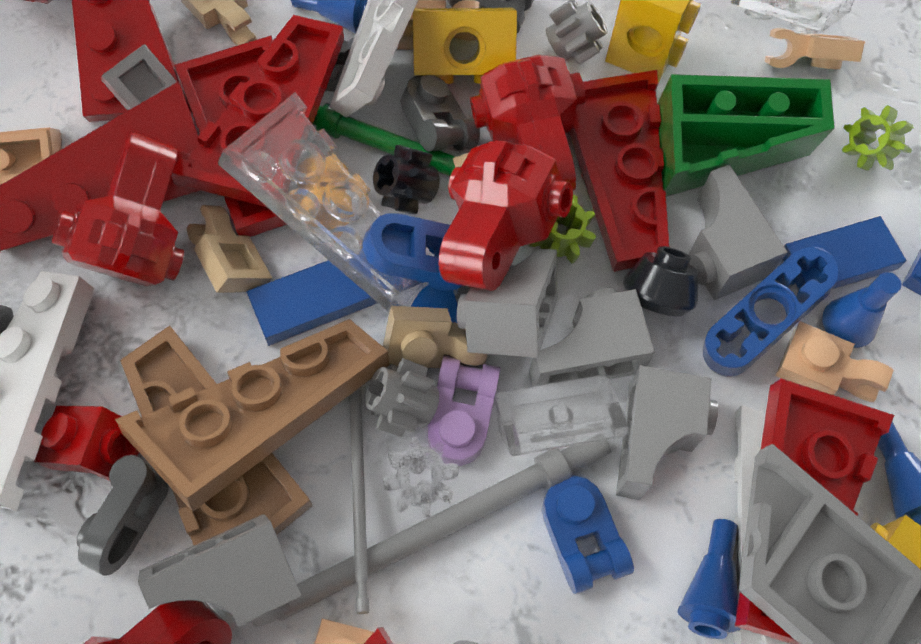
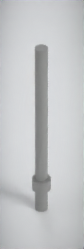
(547, 471)

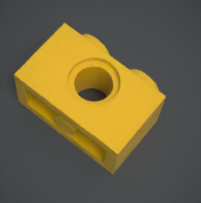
(437, 26)
(649, 34)

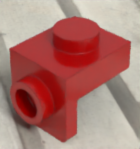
(83, 440)

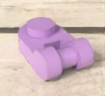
(461, 425)

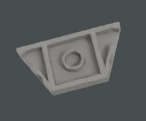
(821, 565)

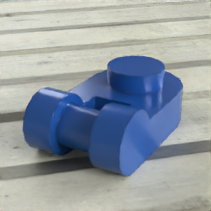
(398, 248)
(573, 513)

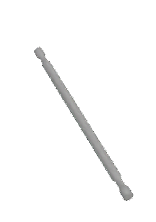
(358, 494)

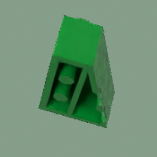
(738, 123)

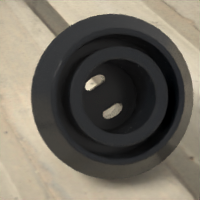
(664, 282)

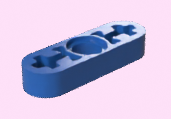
(786, 274)

